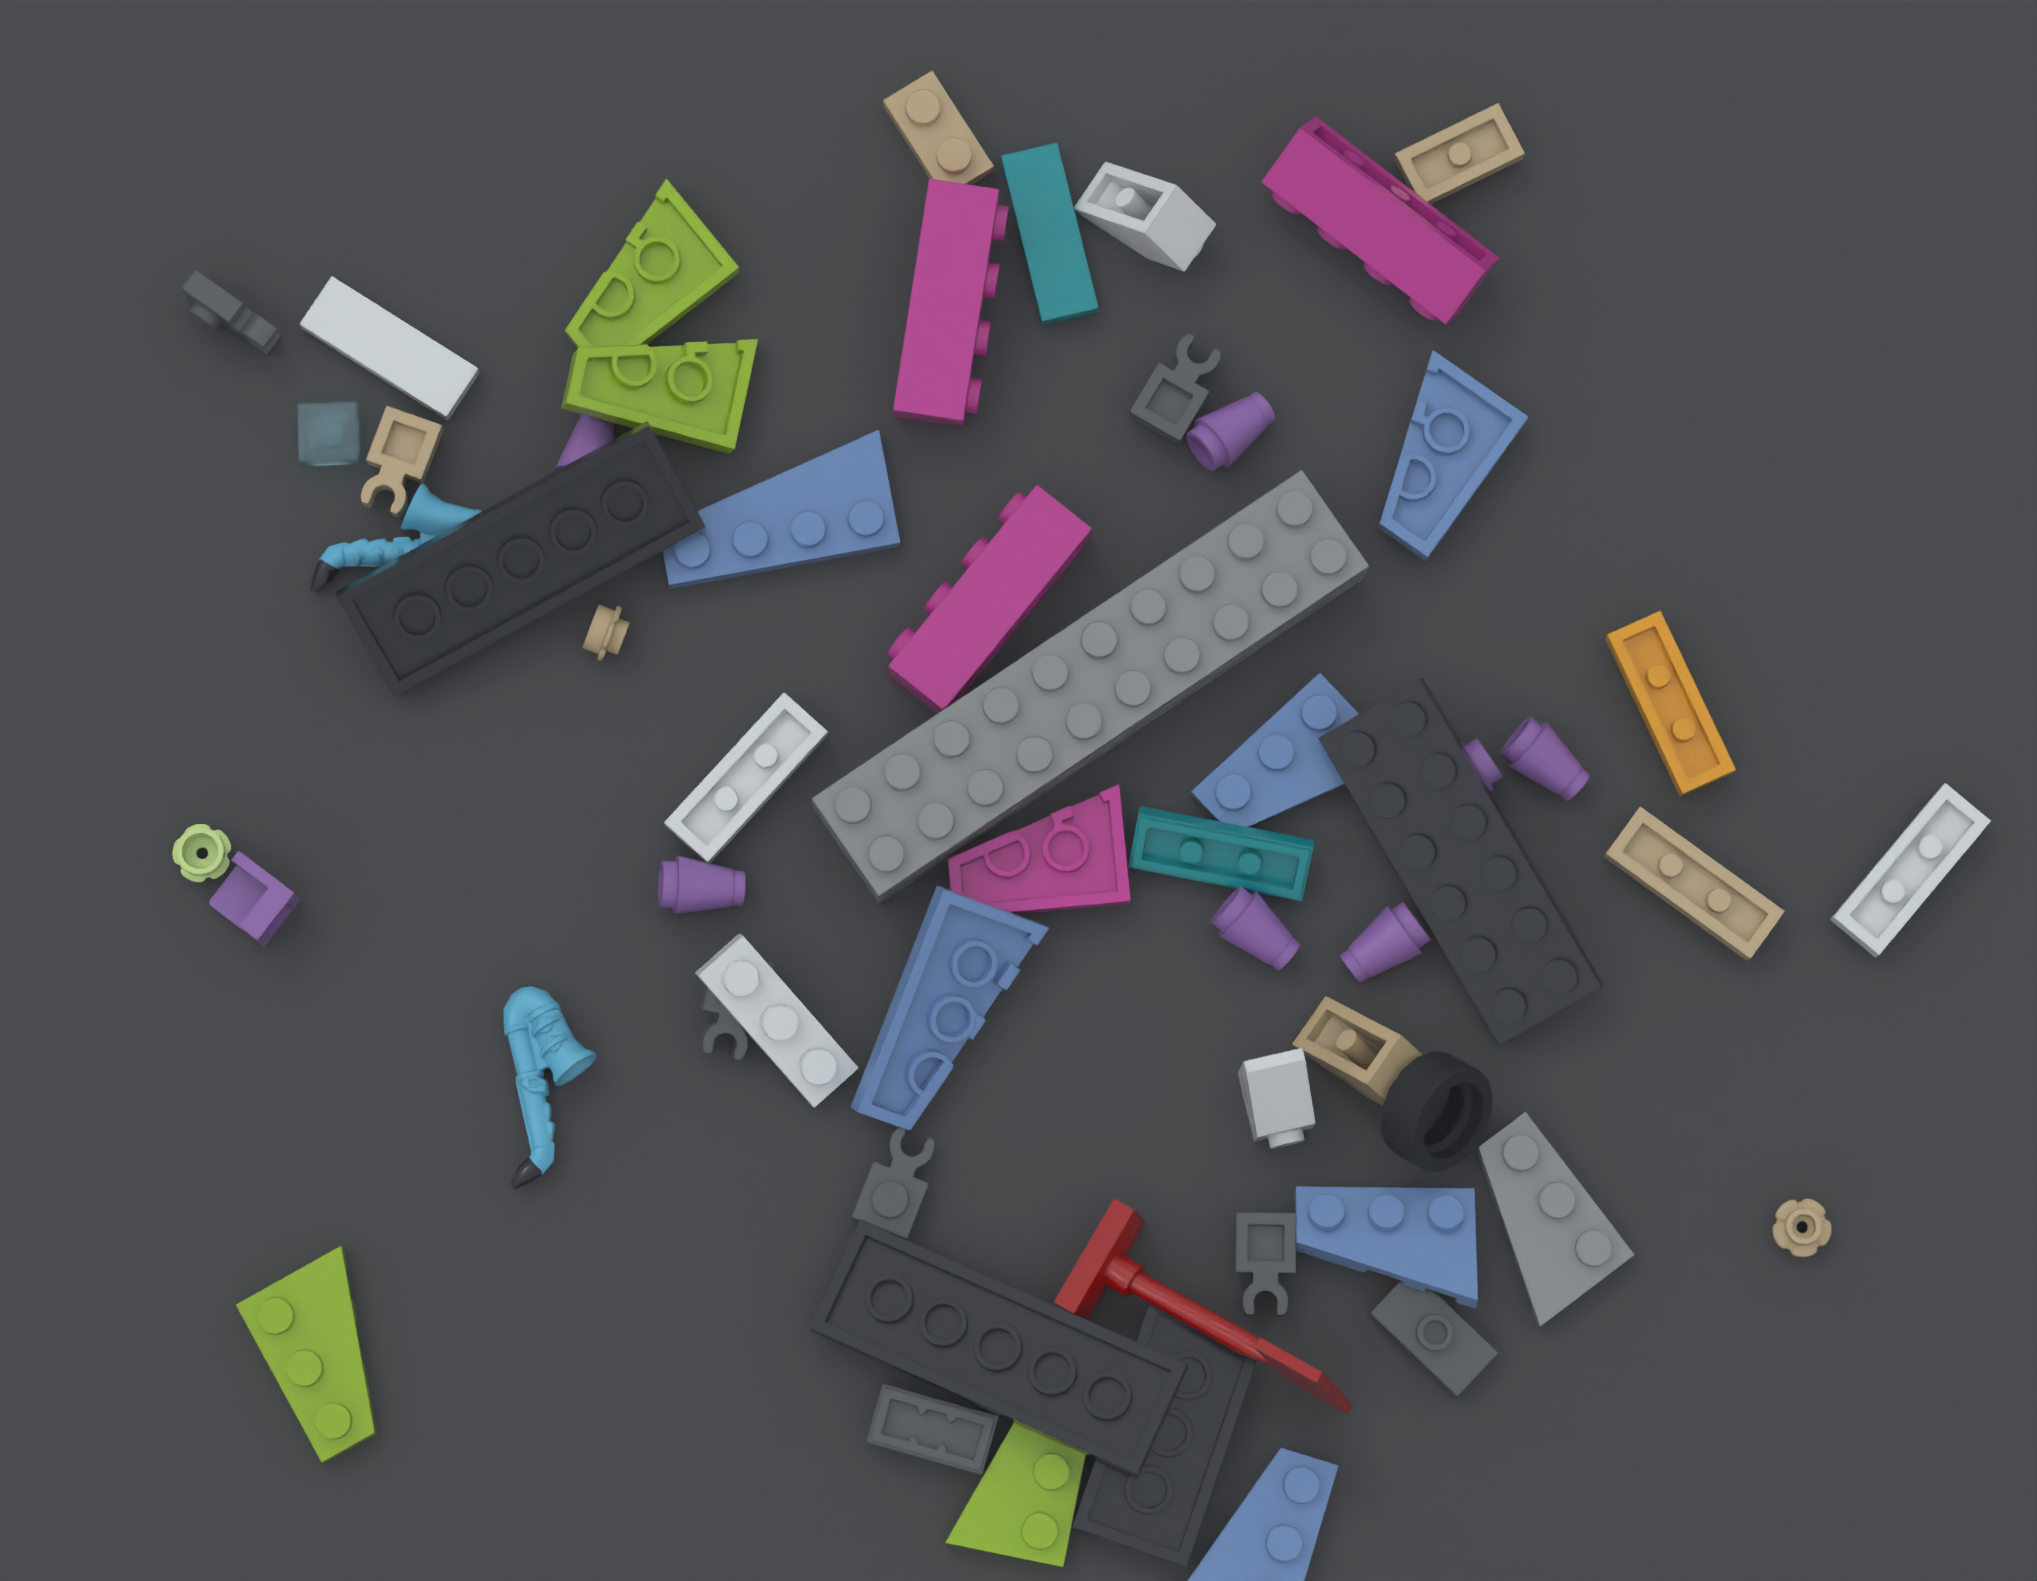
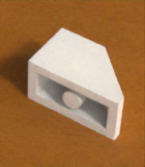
(1146, 215)
(1277, 1097)

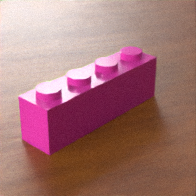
(1379, 221)
(947, 303)
(989, 600)

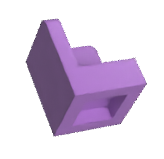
(254, 900)

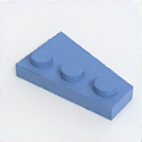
(1446, 454)
(1279, 762)
(1394, 1231)
(1274, 1524)

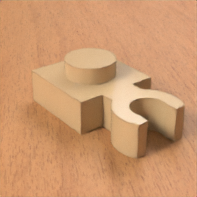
(401, 451)

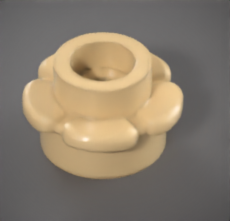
(606, 632)
(1790, 1238)

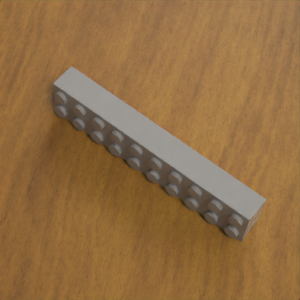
(1090, 687)

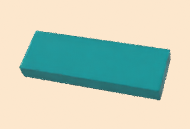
(1049, 234)
(1221, 853)

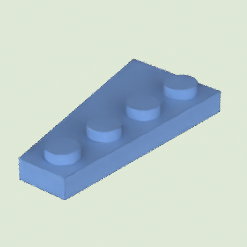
(797, 518)
(948, 984)

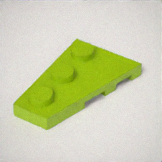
(655, 279)
(681, 390)
(315, 1352)
(1024, 1500)

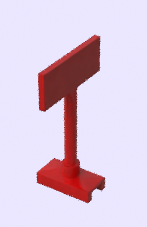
(1106, 1265)

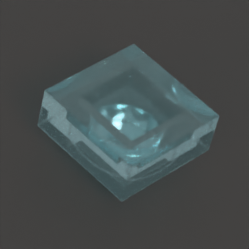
(328, 434)

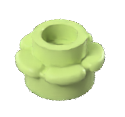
(186, 850)

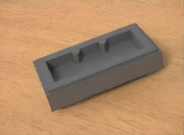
(1434, 1335)
(932, 1429)

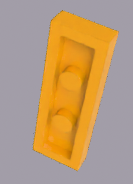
(1670, 703)

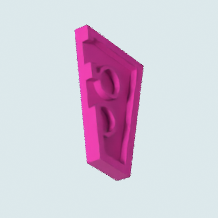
(1052, 864)

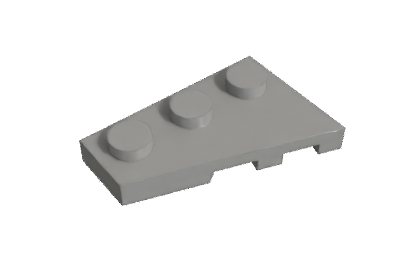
(1550, 1219)

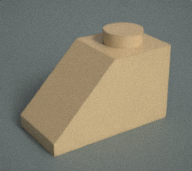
(1355, 1048)

